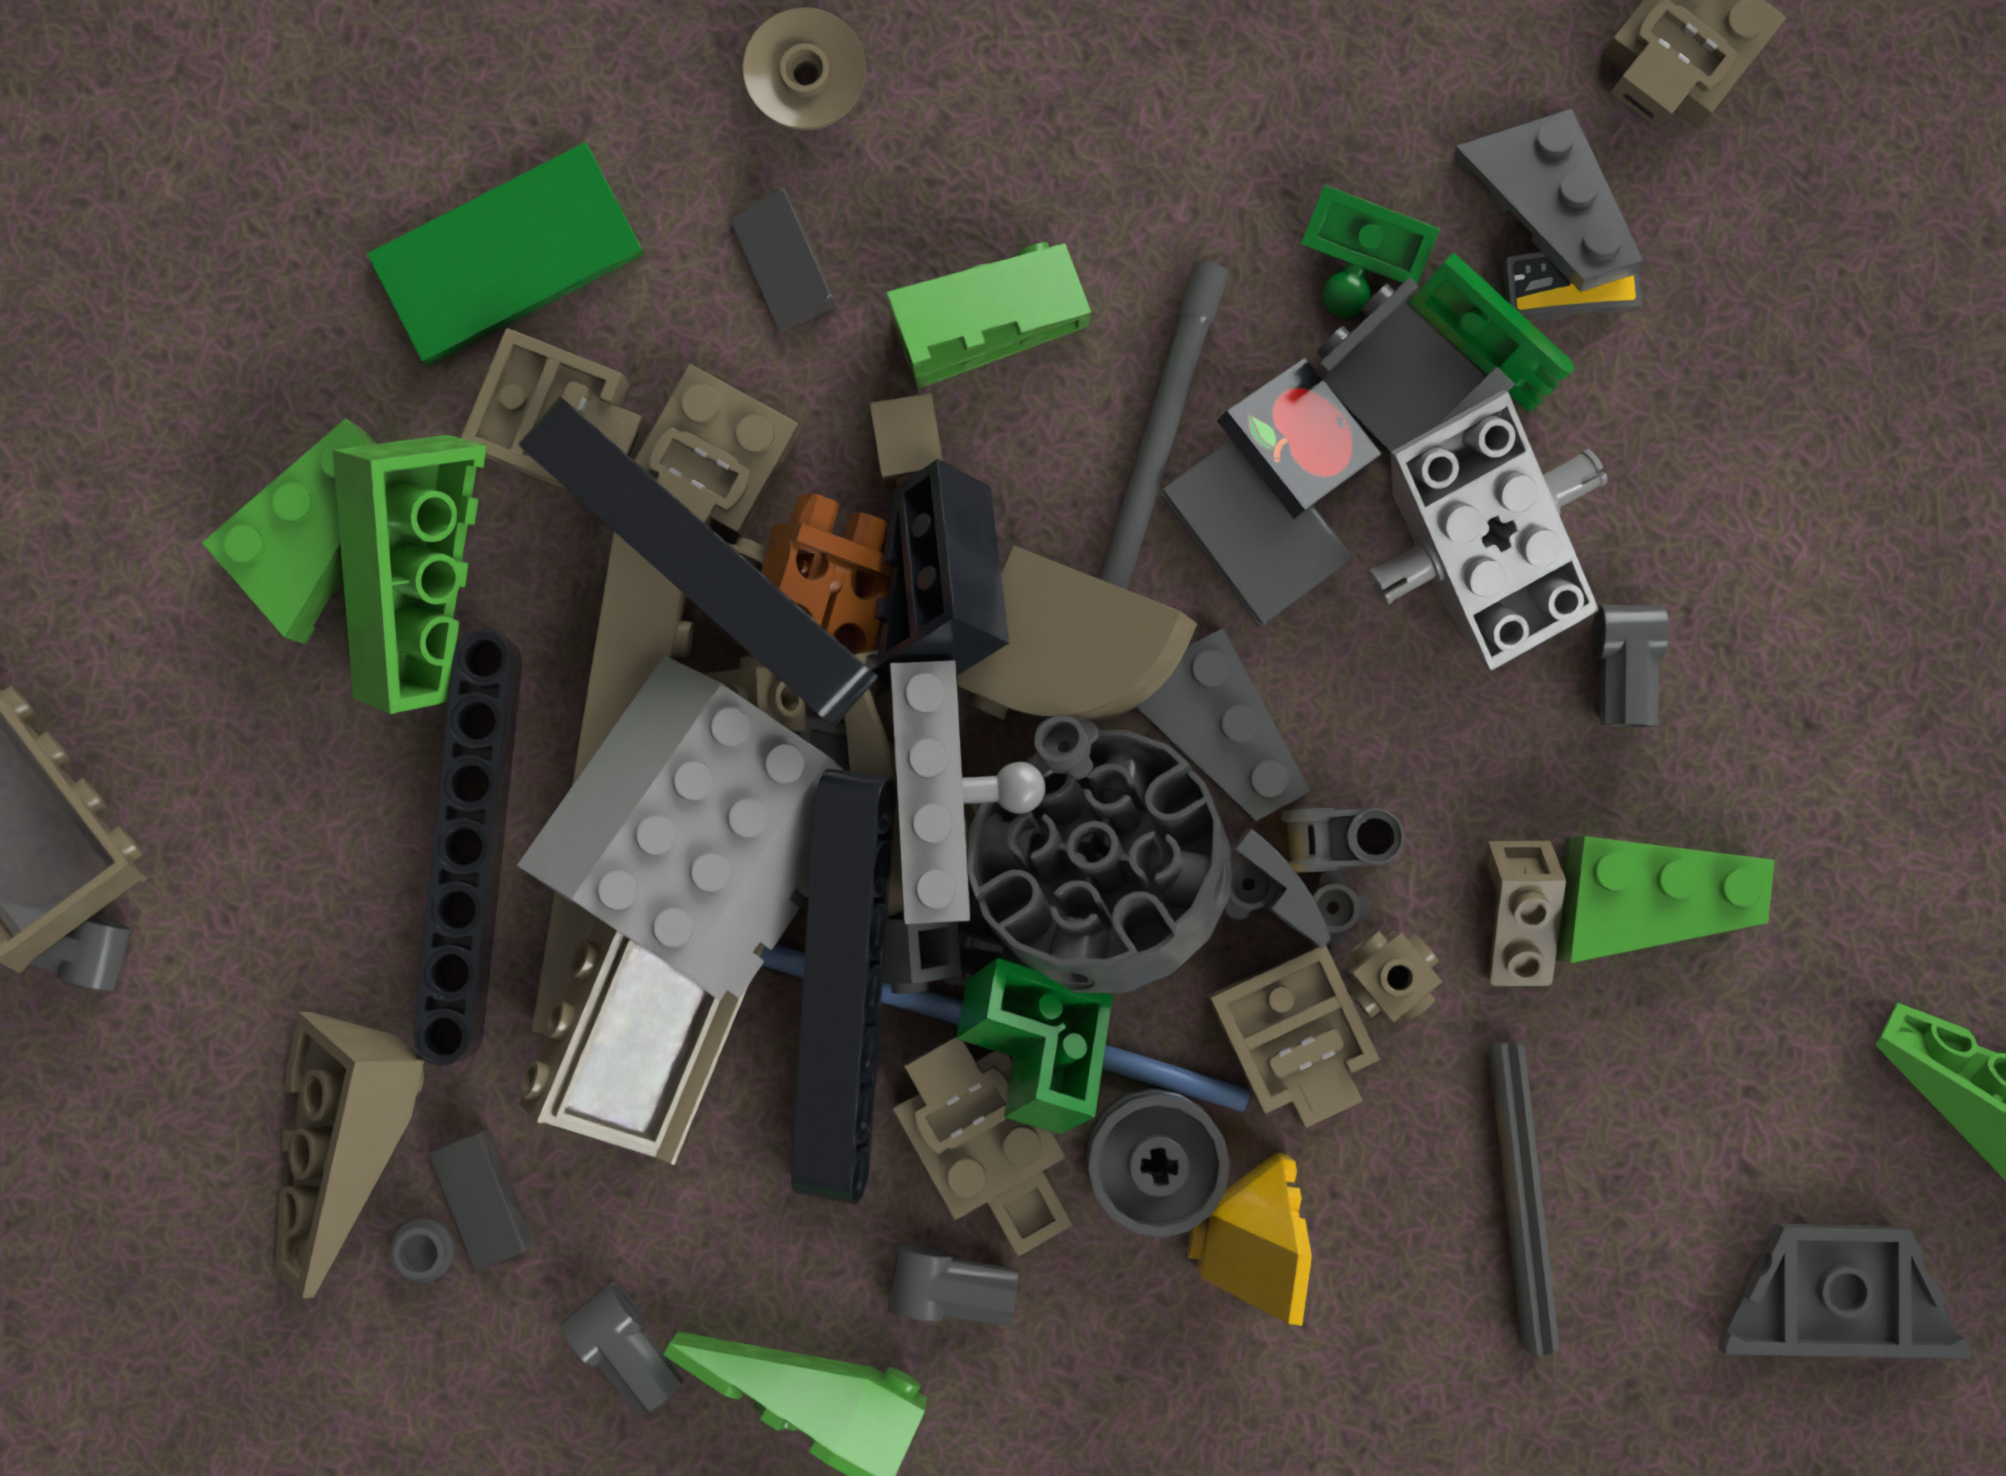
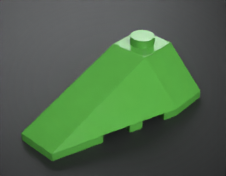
(1954, 1075)
(847, 1409)

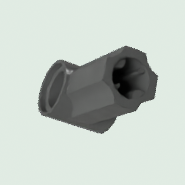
(1630, 645)
(89, 954)
(936, 1285)
(612, 1336)

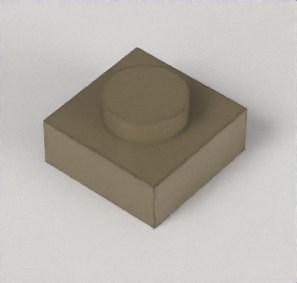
(1030, 1213)

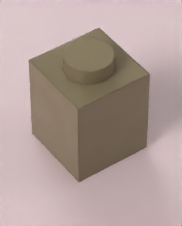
(905, 436)

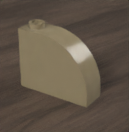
(1075, 645)

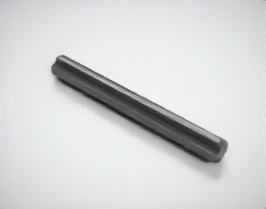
(1523, 1198)

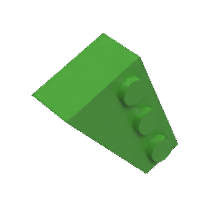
(987, 312)
(288, 539)
(1654, 895)

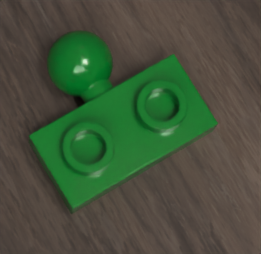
(1367, 240)

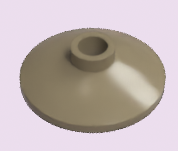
(797, 41)

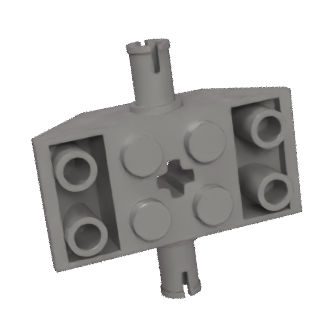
(1490, 531)

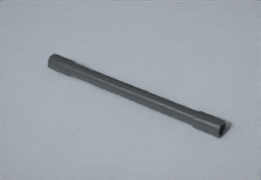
(1195, 318)

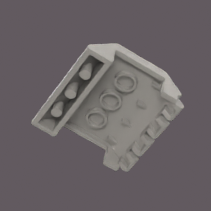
(689, 829)

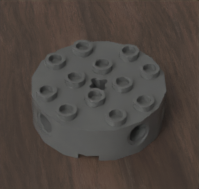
(1108, 871)

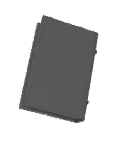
(1251, 535)

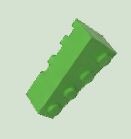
(402, 563)

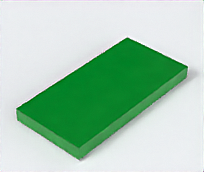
(505, 254)

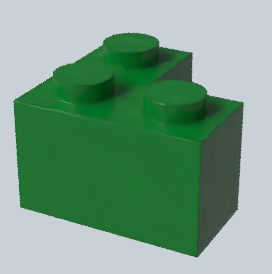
(1051, 1035)

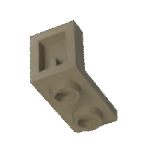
(1527, 912)

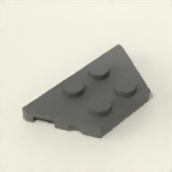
(1842, 1297)

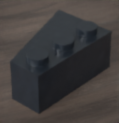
(943, 574)

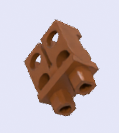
(828, 574)

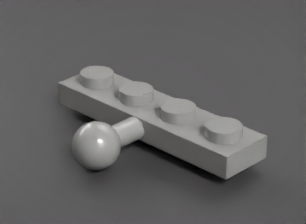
(934, 793)

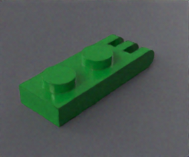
(1491, 331)

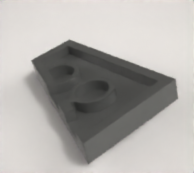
(1559, 194)
(1225, 728)

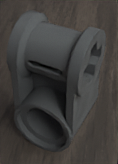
(1335, 838)

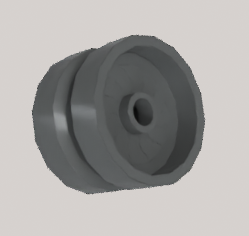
(1166, 1198)

